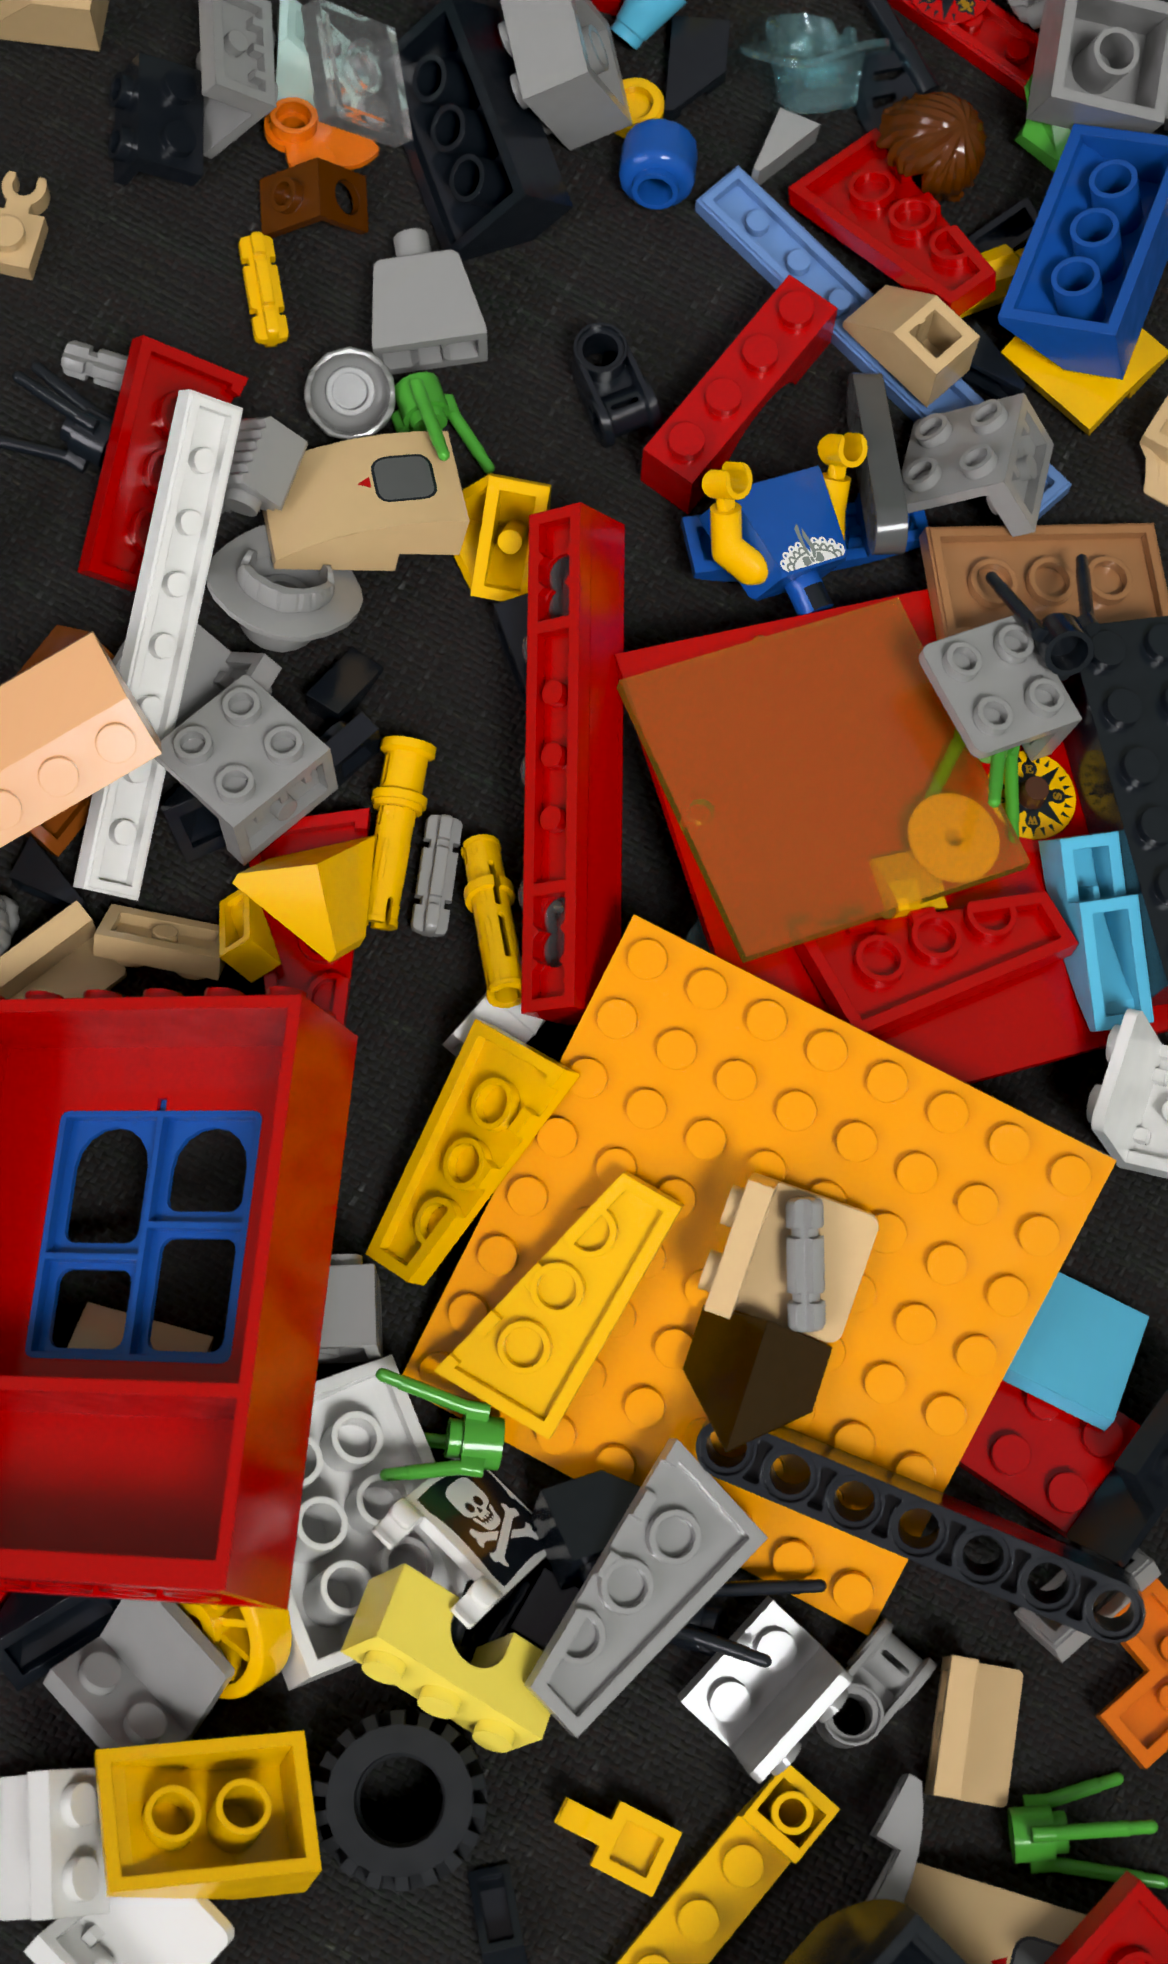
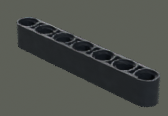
(942, 1549)

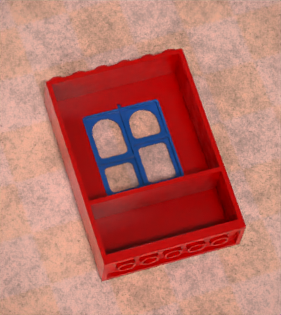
(133, 1460)

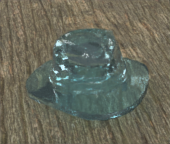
(812, 62)

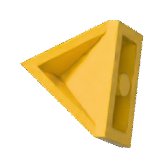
(498, 534)
(317, 893)

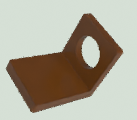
(307, 196)

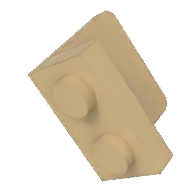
(754, 1268)

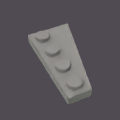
(651, 1578)

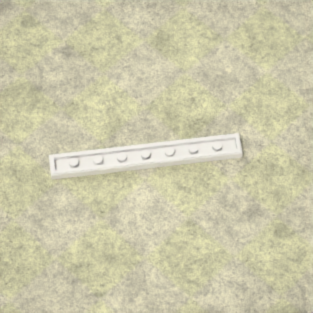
(162, 632)

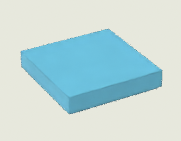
(1079, 1351)

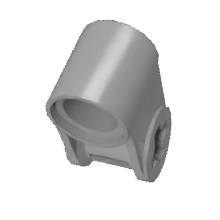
(883, 1682)

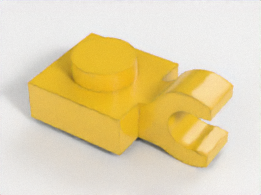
(628, 1844)

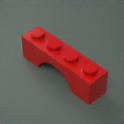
(711, 420)

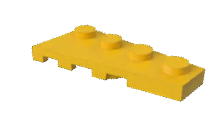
(474, 1136)
(554, 1323)

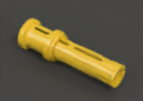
(398, 804)

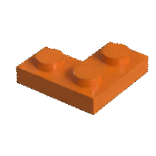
(1140, 1712)

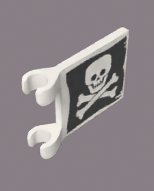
(477, 1527)

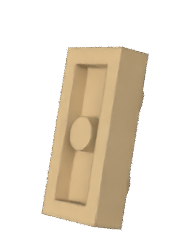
(159, 941)

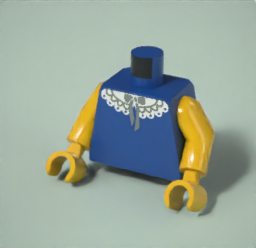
(784, 528)

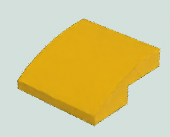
(1083, 396)

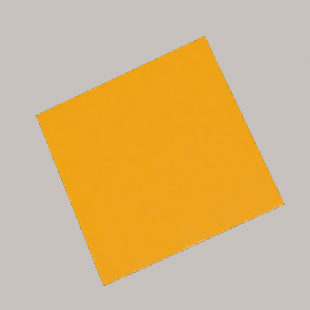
(720, 1076)

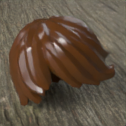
(935, 138)

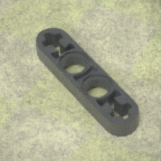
(880, 473)

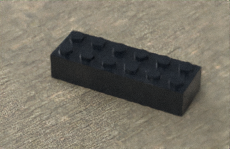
(1123, 766)

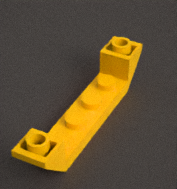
(734, 1873)

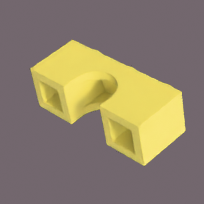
(407, 1642)

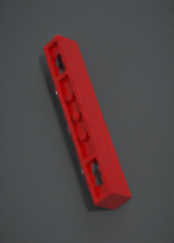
(572, 760)

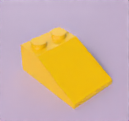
(208, 1818)

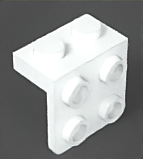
(1132, 1102)
(51, 1846)
(137, 1934)

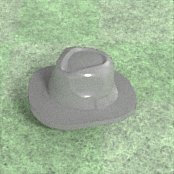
(280, 606)

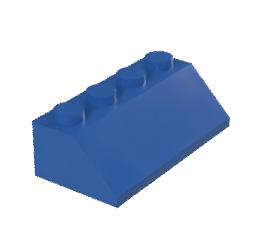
(1094, 252)

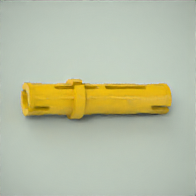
(490, 900)

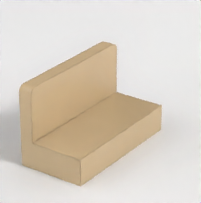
(58, 959)
(974, 1731)

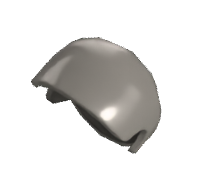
(350, 393)

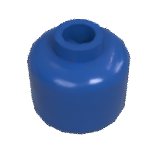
(658, 163)

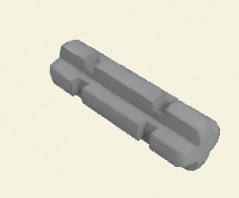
(105, 366)
(436, 875)
(805, 1264)

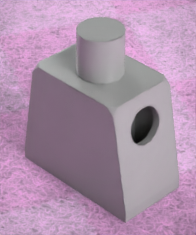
(425, 308)

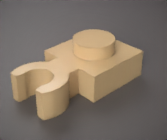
(21, 227)

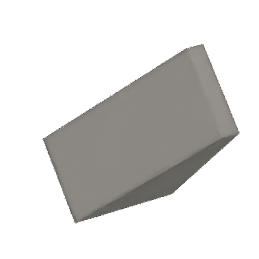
(786, 140)

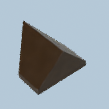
(752, 1375)

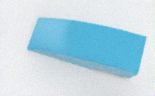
(1090, 893)

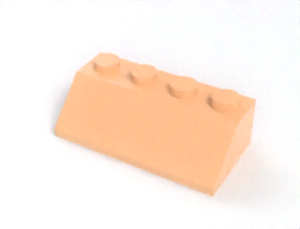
(66, 735)

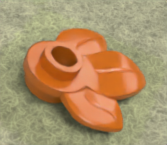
(297, 132)

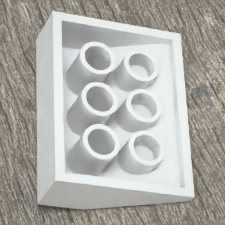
(352, 1437)

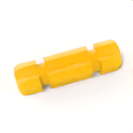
(263, 289)

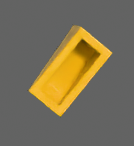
(246, 937)

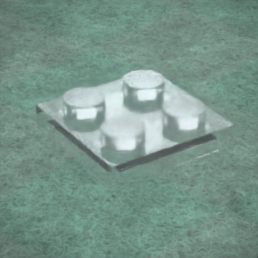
(356, 73)

